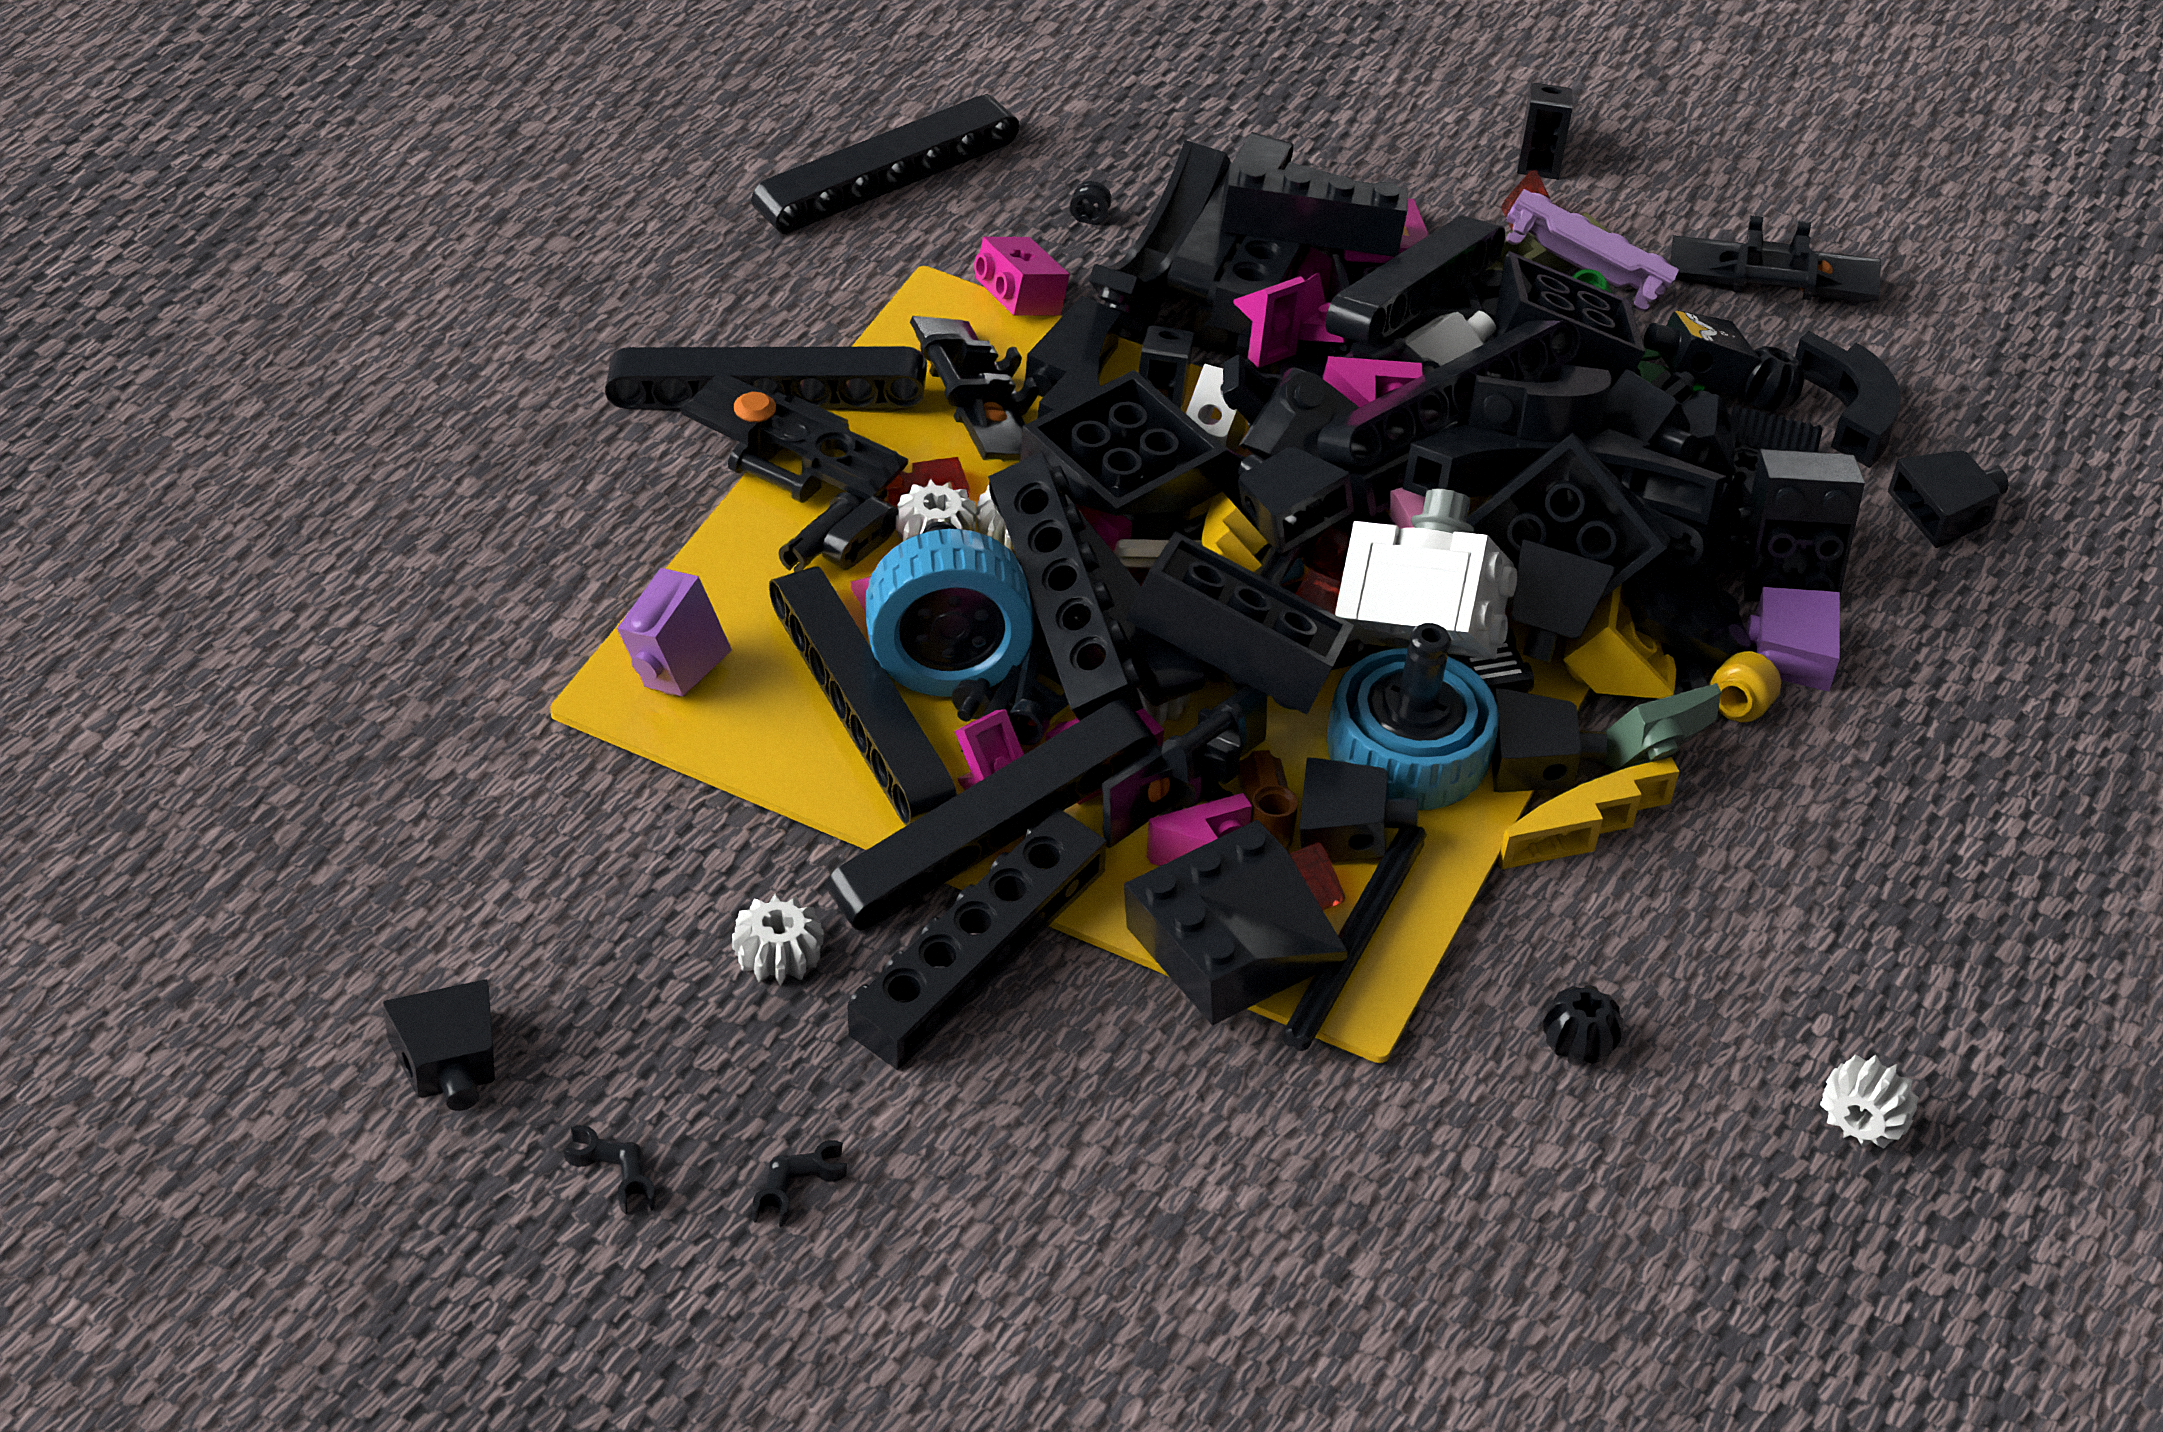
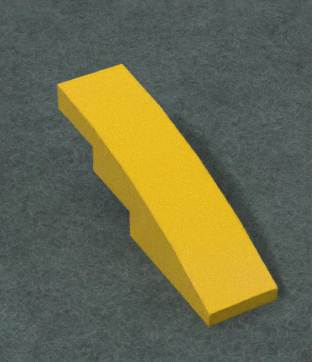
(1231, 533)
(1577, 817)

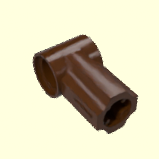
(1267, 790)

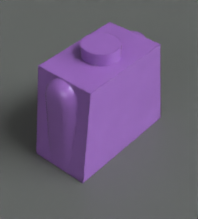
(673, 633)
(1798, 634)

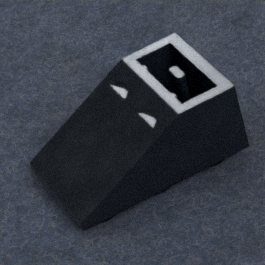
(1801, 521)

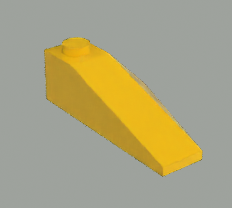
(1617, 657)

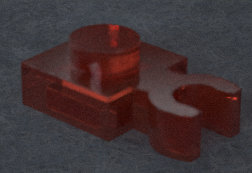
(937, 470)

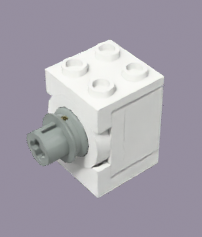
(1428, 576)

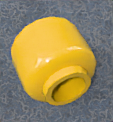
(1747, 686)

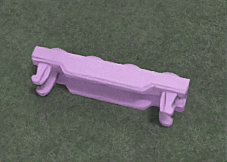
(1590, 247)

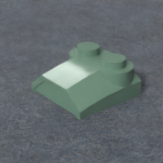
(1660, 727)

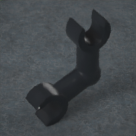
(1394, 348)
(627, 1155)
(785, 1167)

